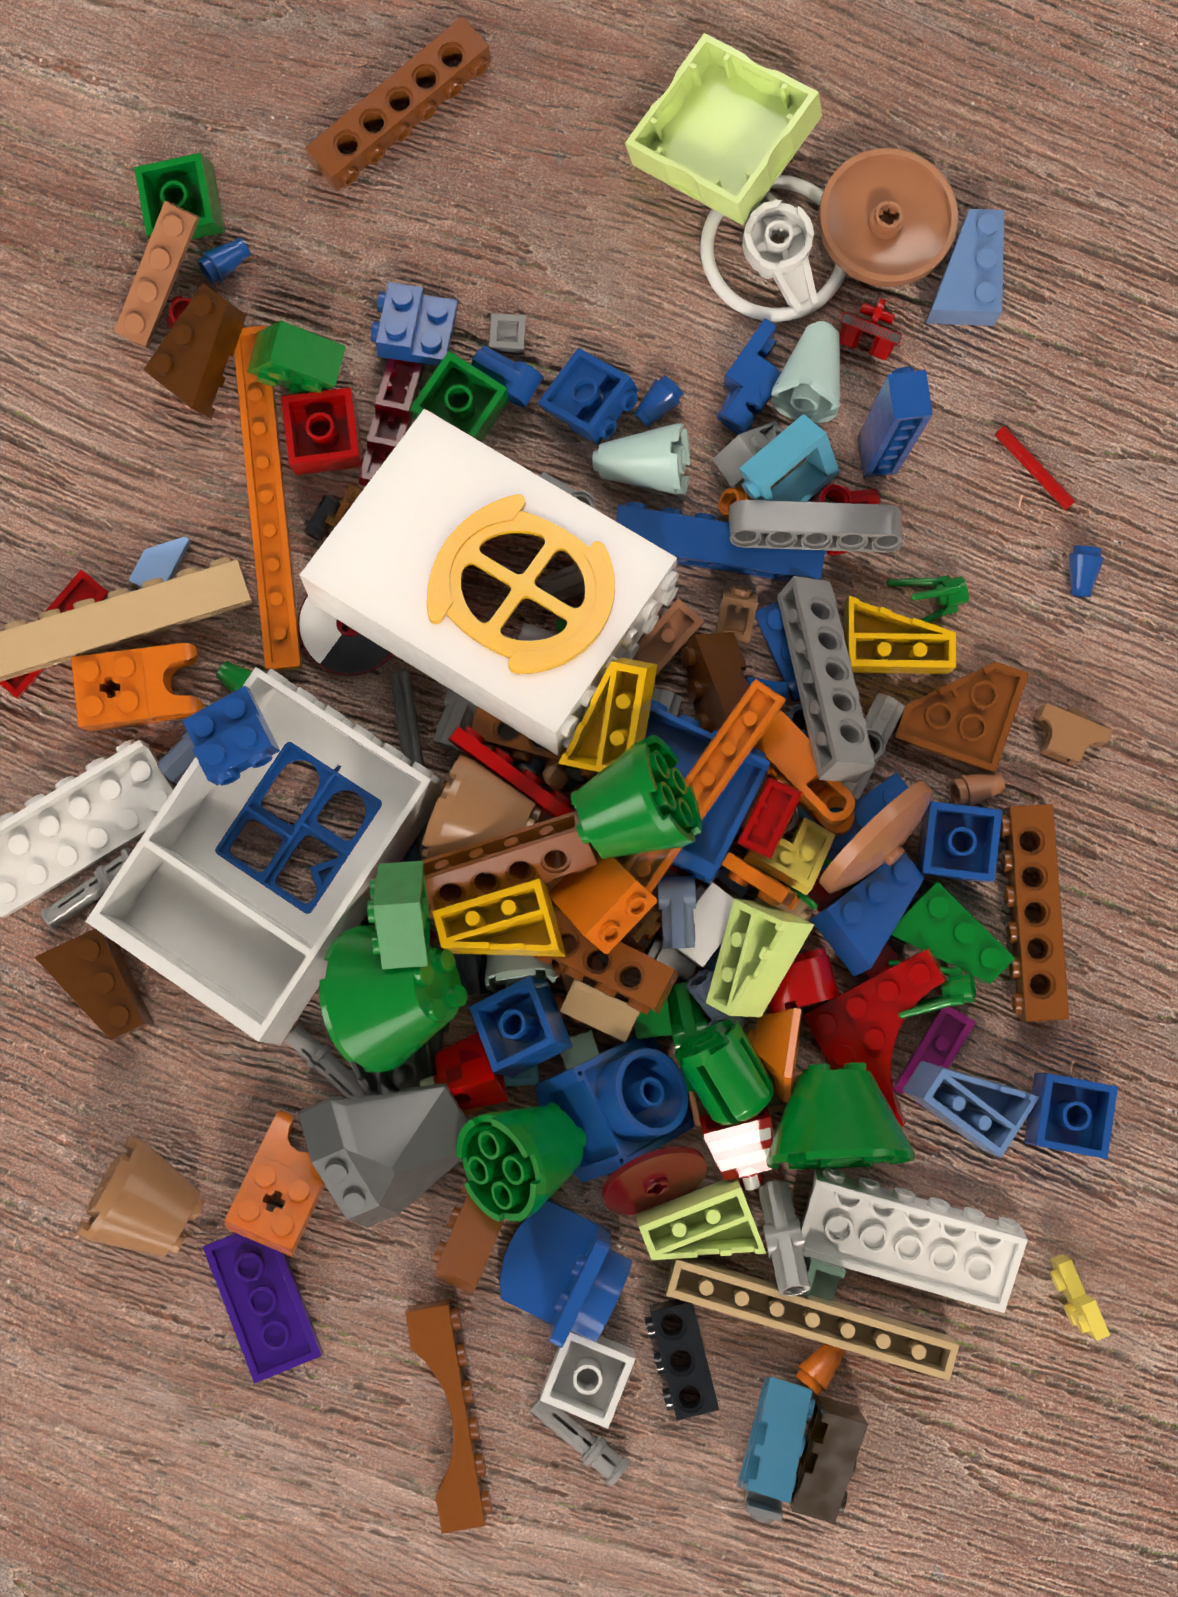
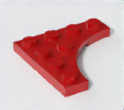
(866, 1022)

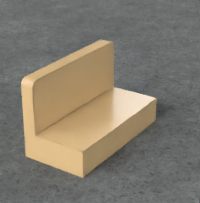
(599, 1010)

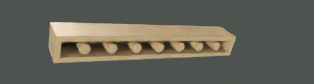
(122, 617)
(813, 1317)

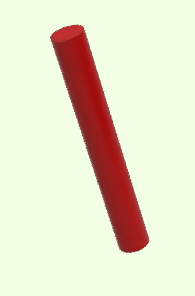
(1034, 467)

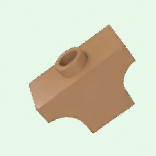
(1068, 733)

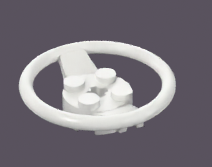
(784, 262)

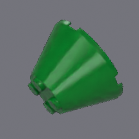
(385, 1013)
(838, 1122)

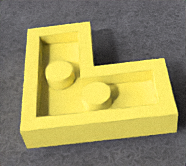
(797, 861)
(1081, 1308)

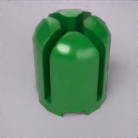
(726, 1073)

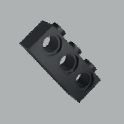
(695, 1372)

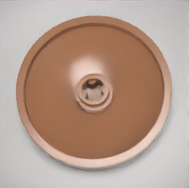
(887, 217)
(879, 839)

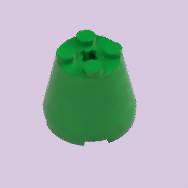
(638, 803)
(518, 1158)

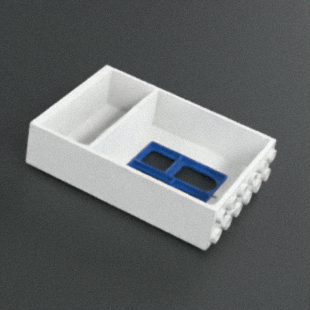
(232, 929)

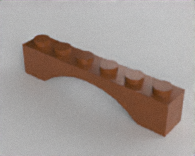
(434, 1338)

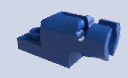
(750, 381)

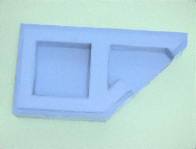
(160, 561)

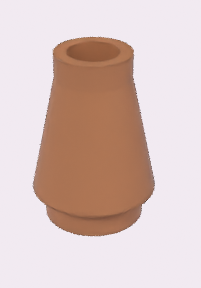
(975, 788)

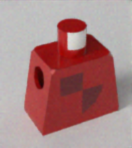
(468, 1074)

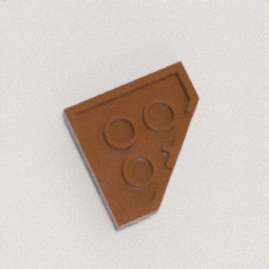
(966, 717)

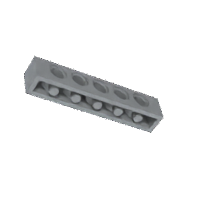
(825, 680)

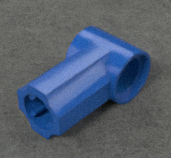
(517, 377)

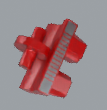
(884, 338)

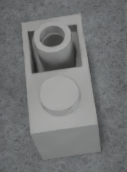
(742, 449)

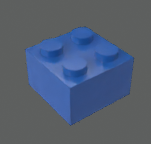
(959, 842)
(520, 1026)
(1071, 1115)

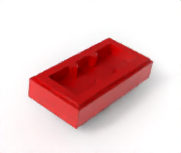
(770, 818)

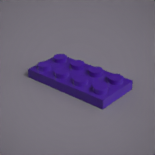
(263, 1305)

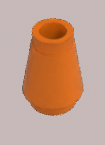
(820, 1368)

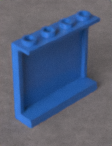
(727, 814)

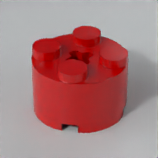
(806, 982)

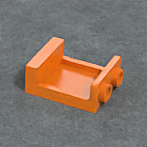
(603, 902)

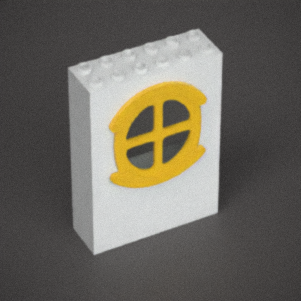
(421, 521)

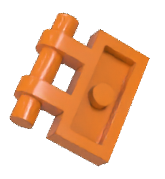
(771, 890)

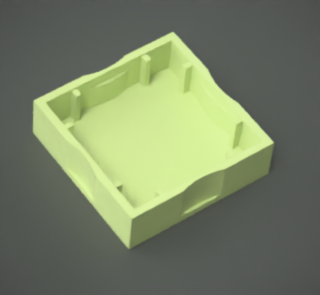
(724, 129)

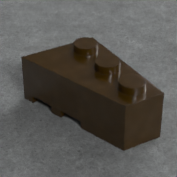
(828, 1459)

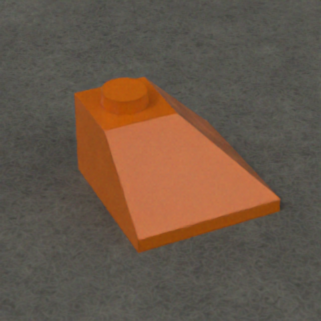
(777, 1046)

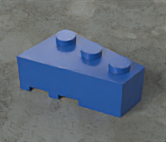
(868, 912)

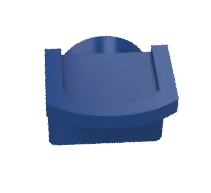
(624, 1103)
(564, 1272)

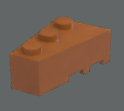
(468, 1247)

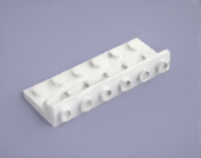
(79, 823)
(912, 1239)

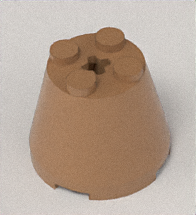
(475, 809)
(141, 1203)

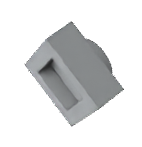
(507, 333)

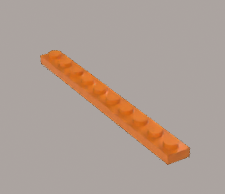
(267, 512)

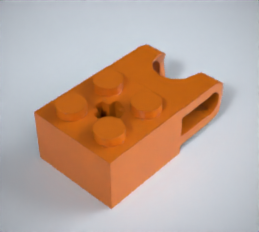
(143, 682)
(795, 766)
(282, 1175)

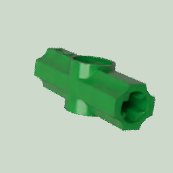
(686, 1019)

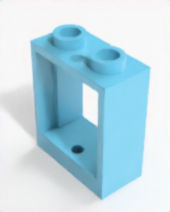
(785, 451)

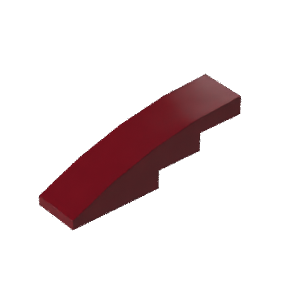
(392, 414)

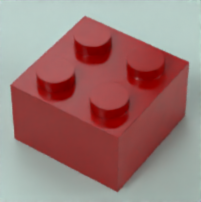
(322, 431)

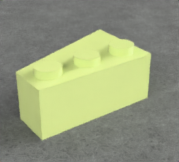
(754, 957)
(701, 1224)

